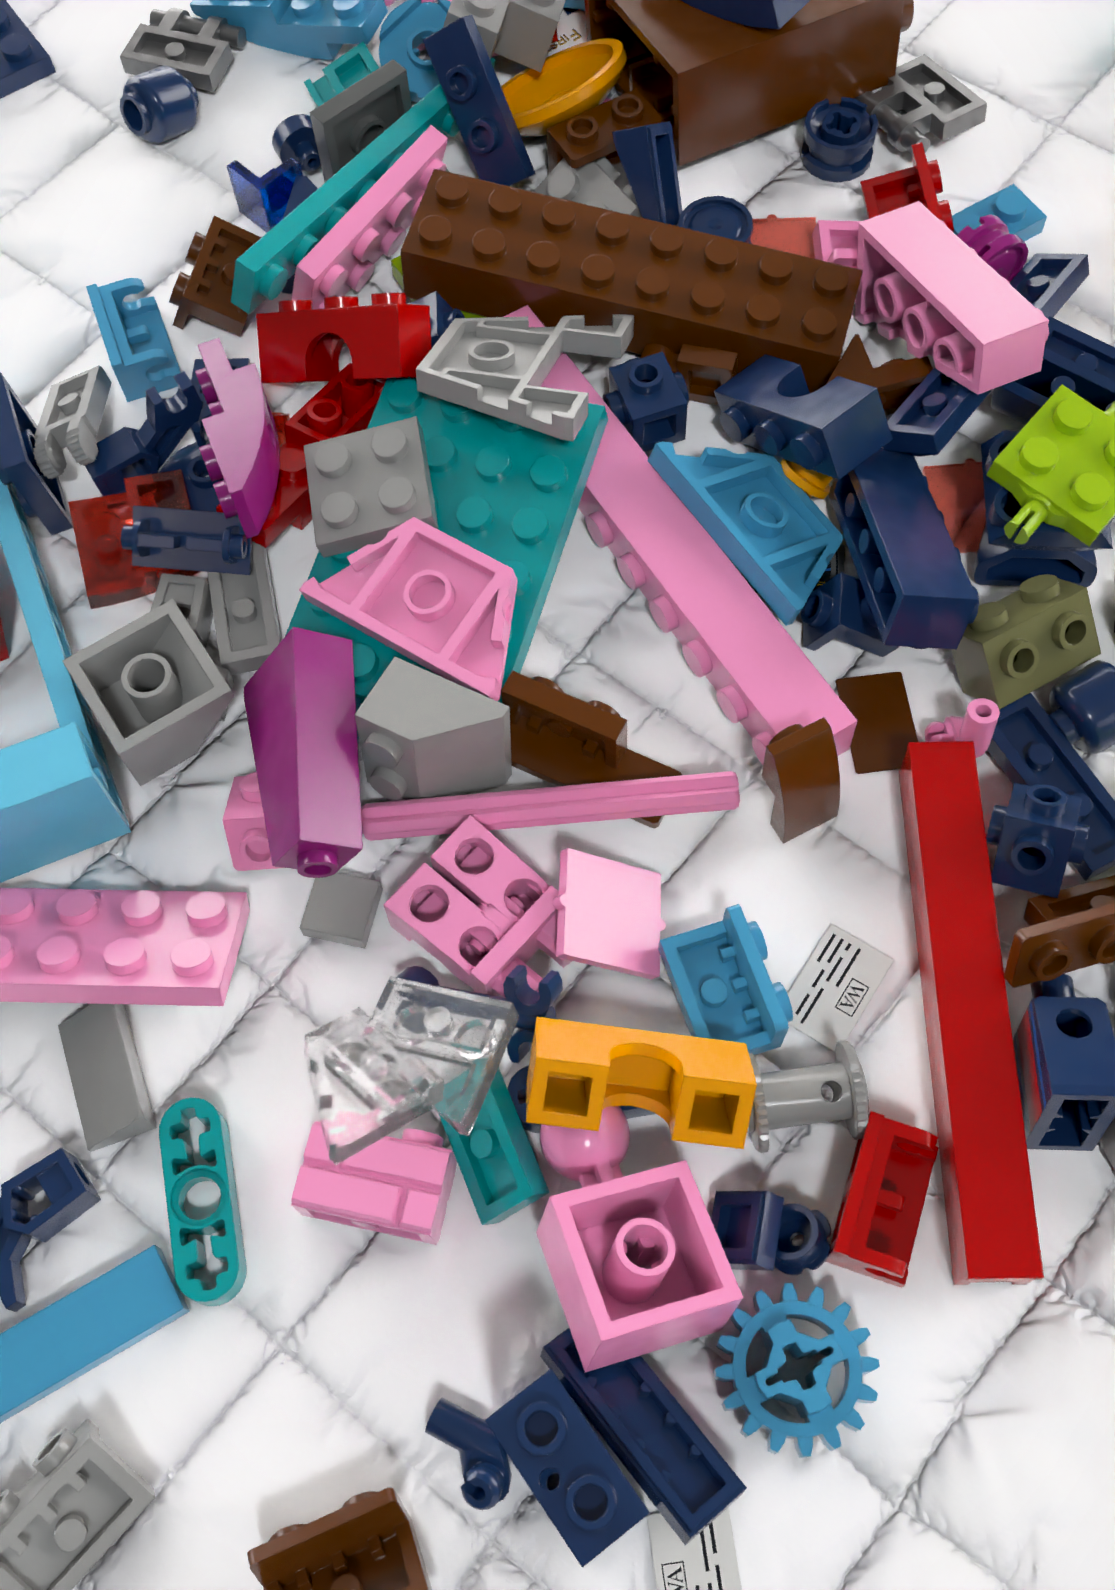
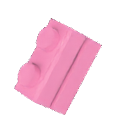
(385, 1188)

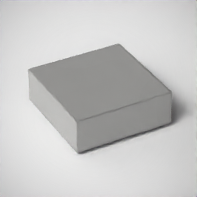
(341, 909)

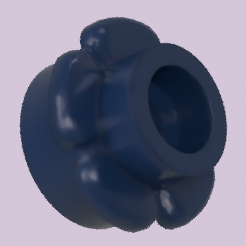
(815, 1248)

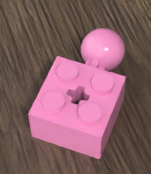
(630, 1251)

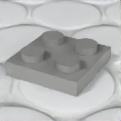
(368, 485)

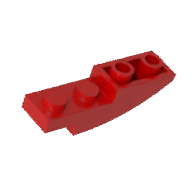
(336, 410)

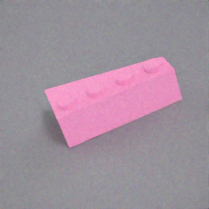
(945, 301)

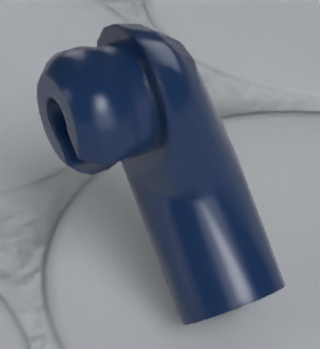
(482, 1457)

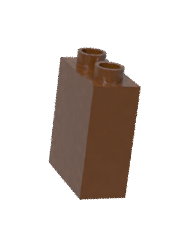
(739, 80)

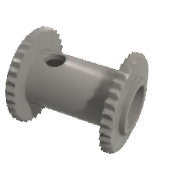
(796, 1099)

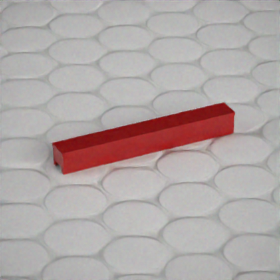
(967, 1020)

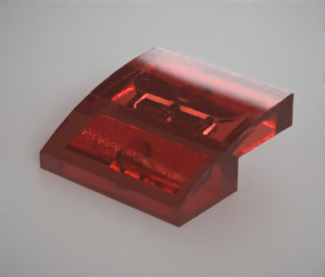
(98, 531)

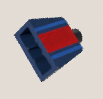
(1065, 1068)

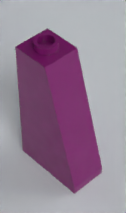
(307, 752)

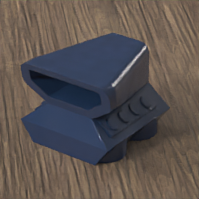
(1048, 548)

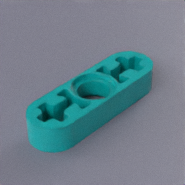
(228, 1248)

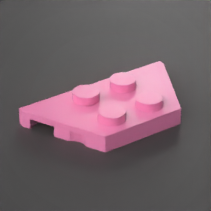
(428, 603)

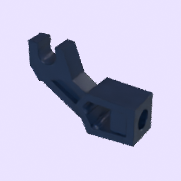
(145, 450)
(70, 1196)

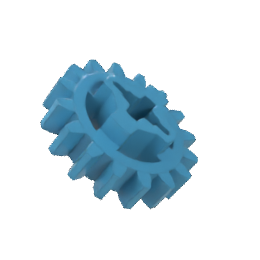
(813, 1403)

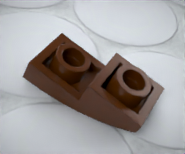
(804, 778)

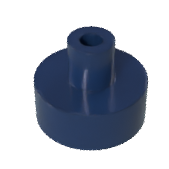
(296, 140)

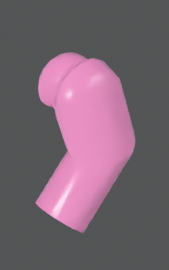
(975, 726)

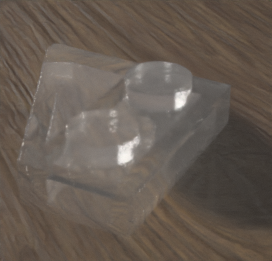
(442, 1044)
(354, 1088)

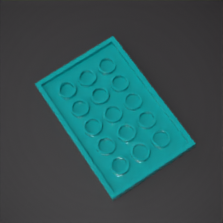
(491, 489)

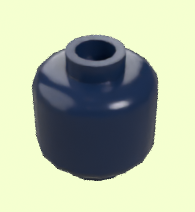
(159, 104)
(1086, 707)

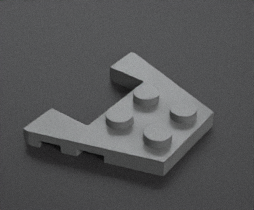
(502, 362)

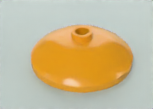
(565, 86)

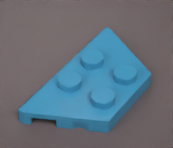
(756, 519)

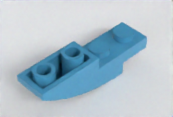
(300, 26)

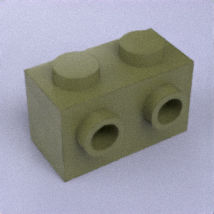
(1026, 640)

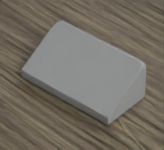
(106, 1075)

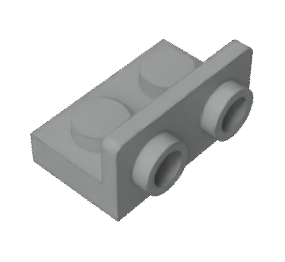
(67, 1512)

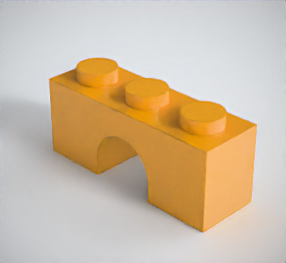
(691, 1082)

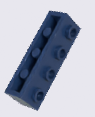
(904, 553)

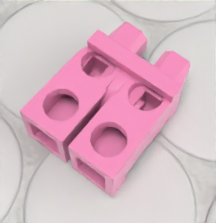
(478, 910)

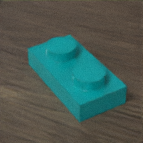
(497, 1158)

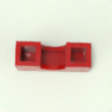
(306, 342)

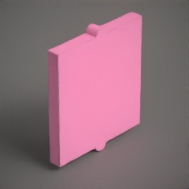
(608, 914)

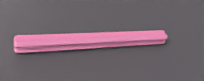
(553, 805)

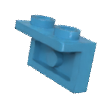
(725, 983)

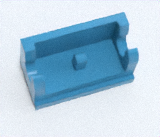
(134, 338)

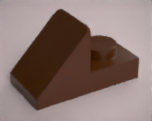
(893, 379)

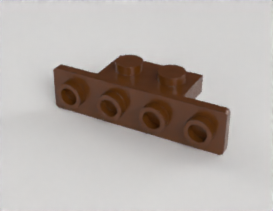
(572, 739)
(1064, 933)

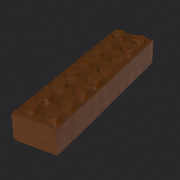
(512, 248)

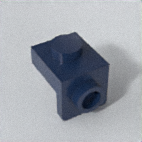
(842, 613)

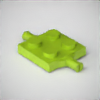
(1061, 469)

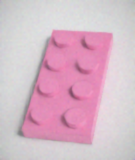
(371, 226)
(119, 945)

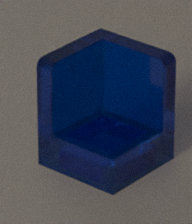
(266, 197)

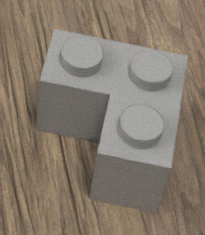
(512, 27)

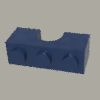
(819, 430)

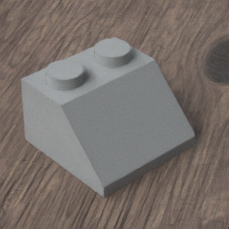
(152, 690)
(431, 736)

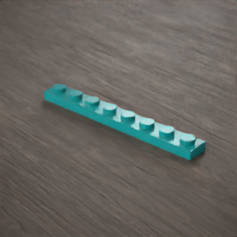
(273, 259)

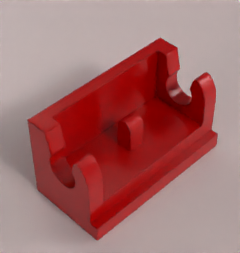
(883, 1200)

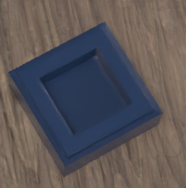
(748, 1227)

